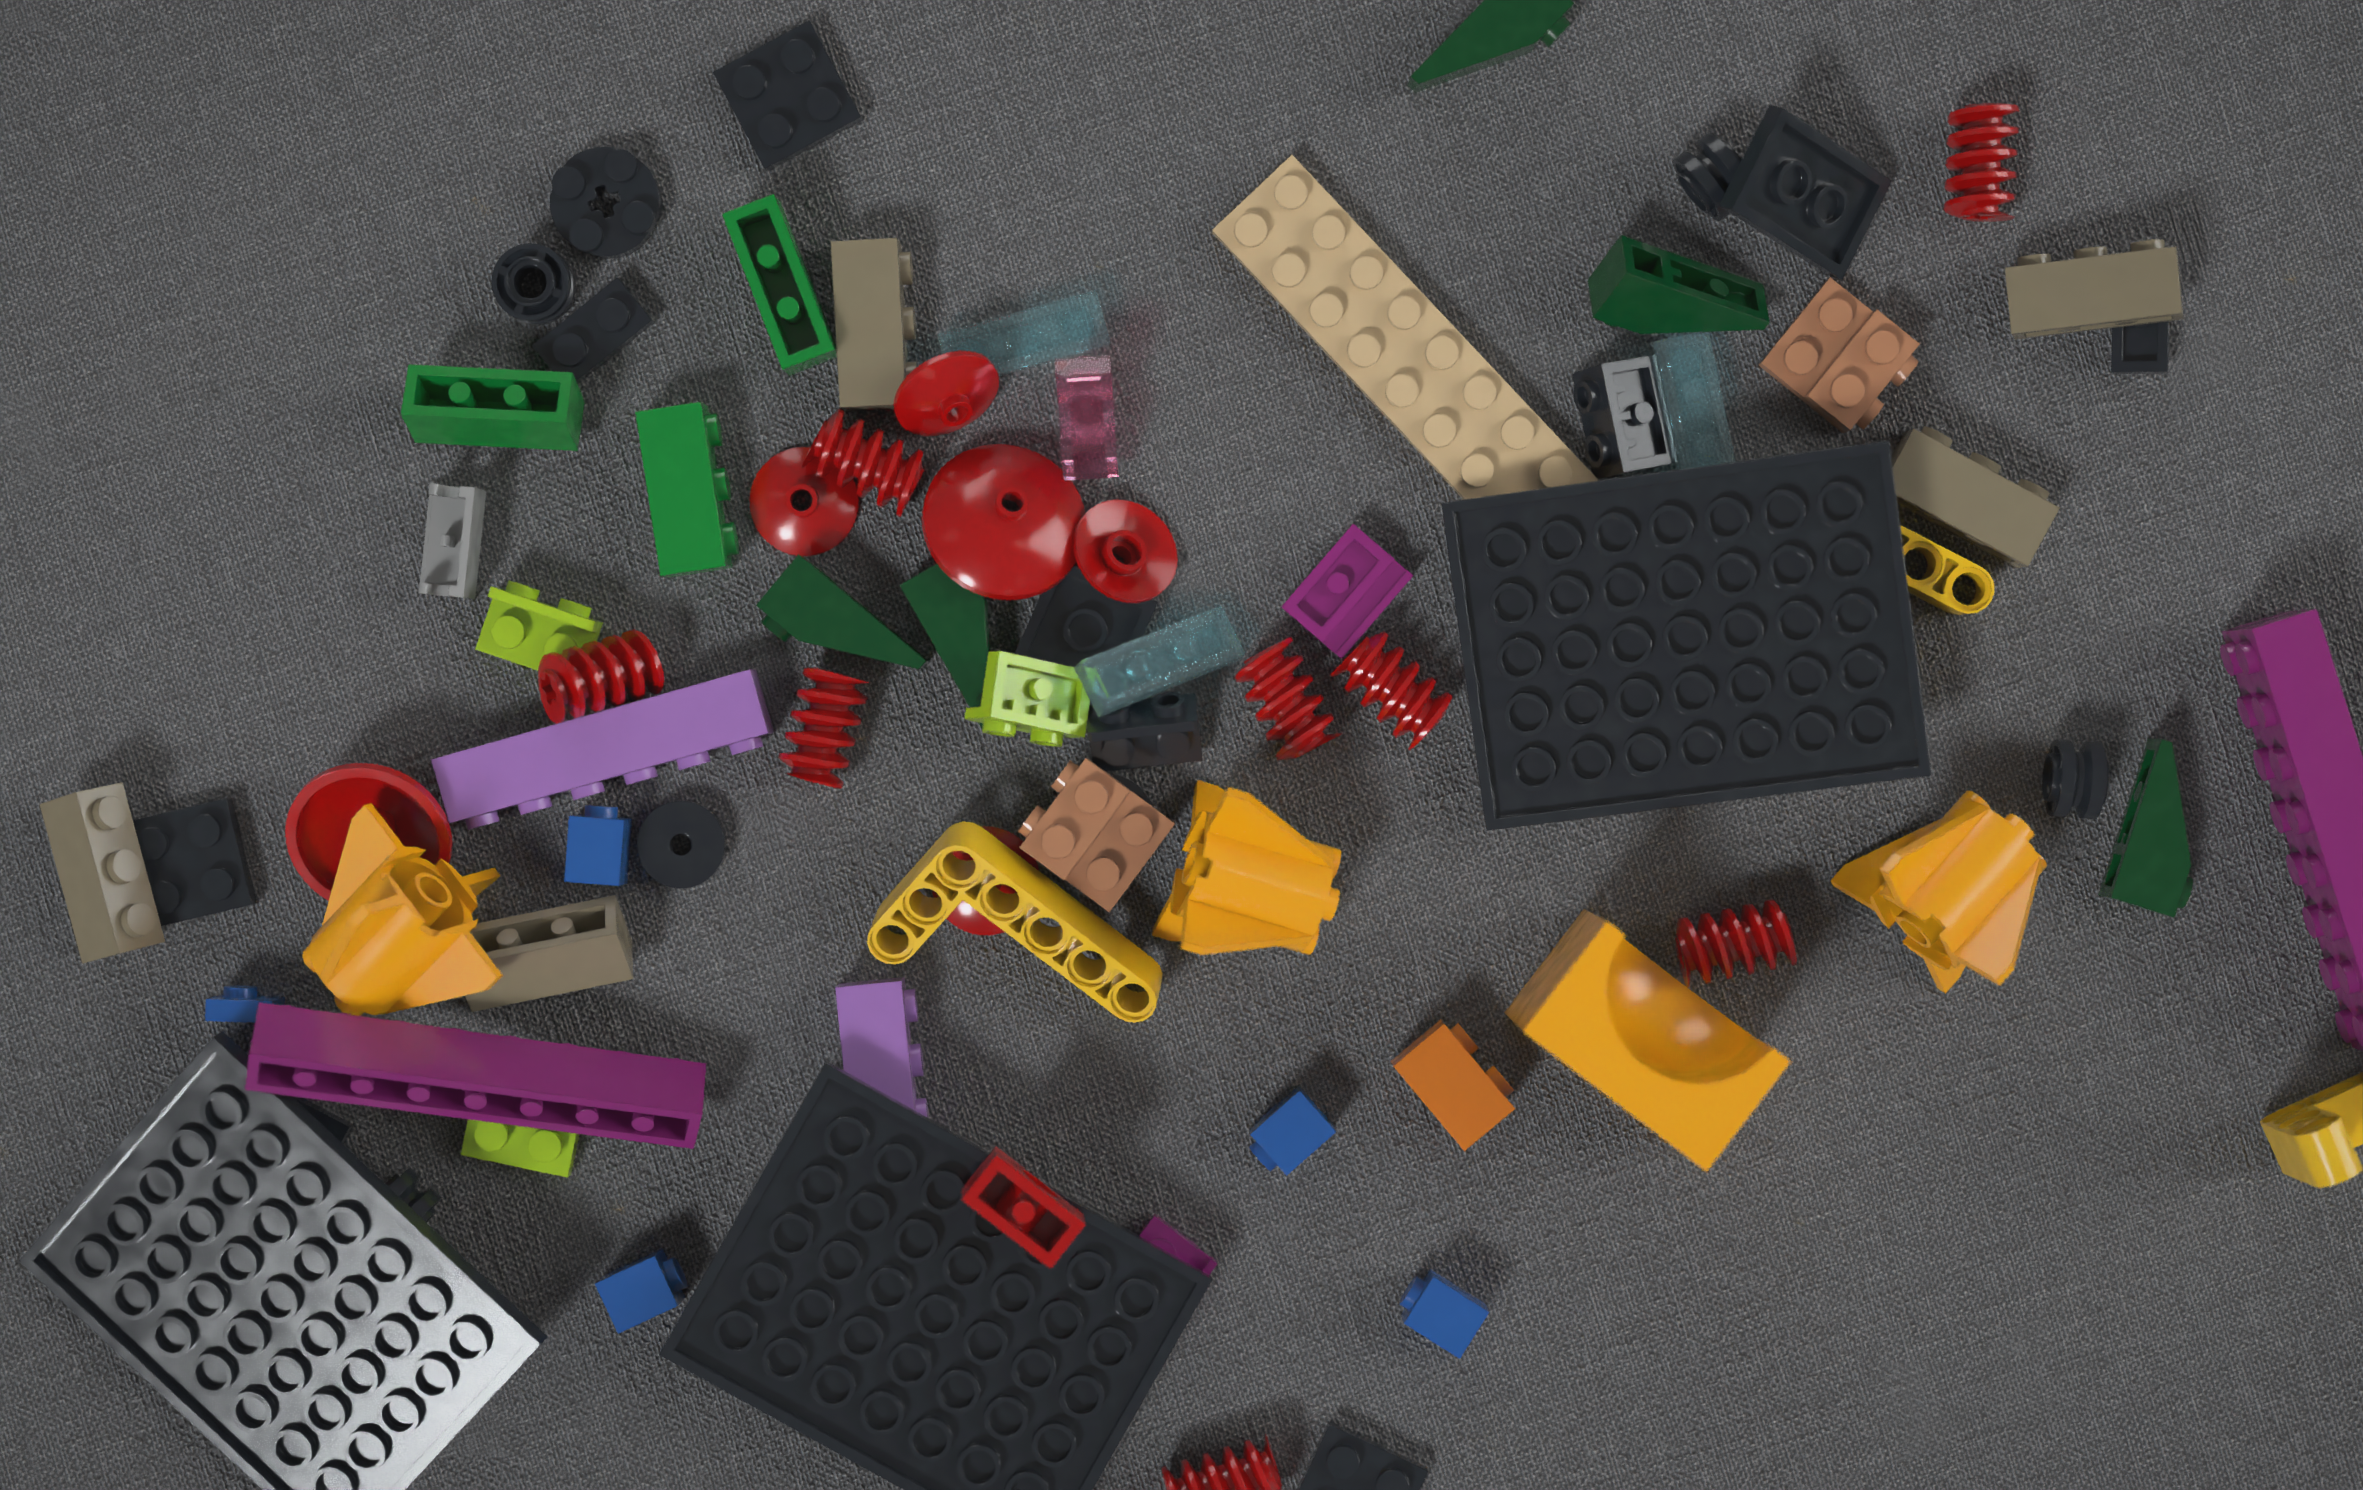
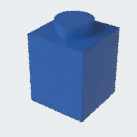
(598, 847)
(1290, 1132)
(642, 1289)
(1442, 1312)

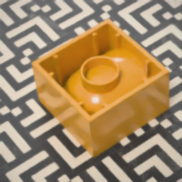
(1646, 1039)

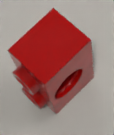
(1023, 1207)

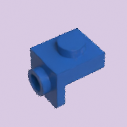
(237, 1004)

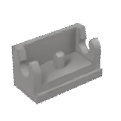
(452, 541)

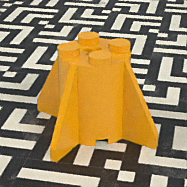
(1247, 879)
(1954, 889)
(398, 926)

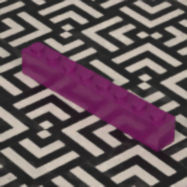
(475, 1076)

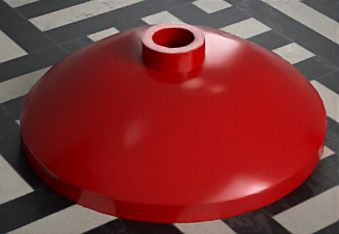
(998, 549)
(329, 801)

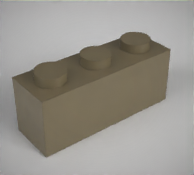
(2094, 290)
(871, 321)
(1970, 497)
(102, 872)
(554, 952)

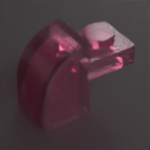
(1087, 417)

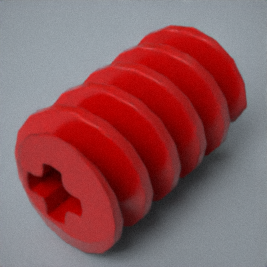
(1980, 162)
(866, 461)
(599, 671)
(1393, 687)
(1285, 701)
(823, 727)
(1734, 941)
(1252, 1472)

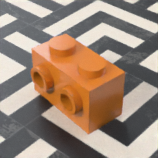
(1454, 1084)

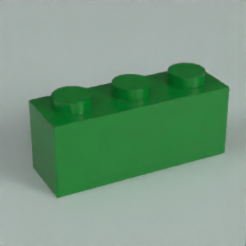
(780, 284)
(493, 407)
(686, 489)

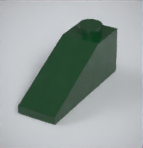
(1491, 36)
(1669, 293)
(822, 613)
(956, 625)
(2151, 847)

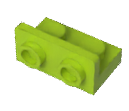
(526, 629)
(1032, 699)
(521, 1146)

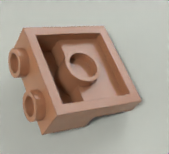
(1841, 357)
(1094, 833)

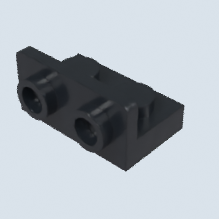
(1624, 416)
(1146, 733)

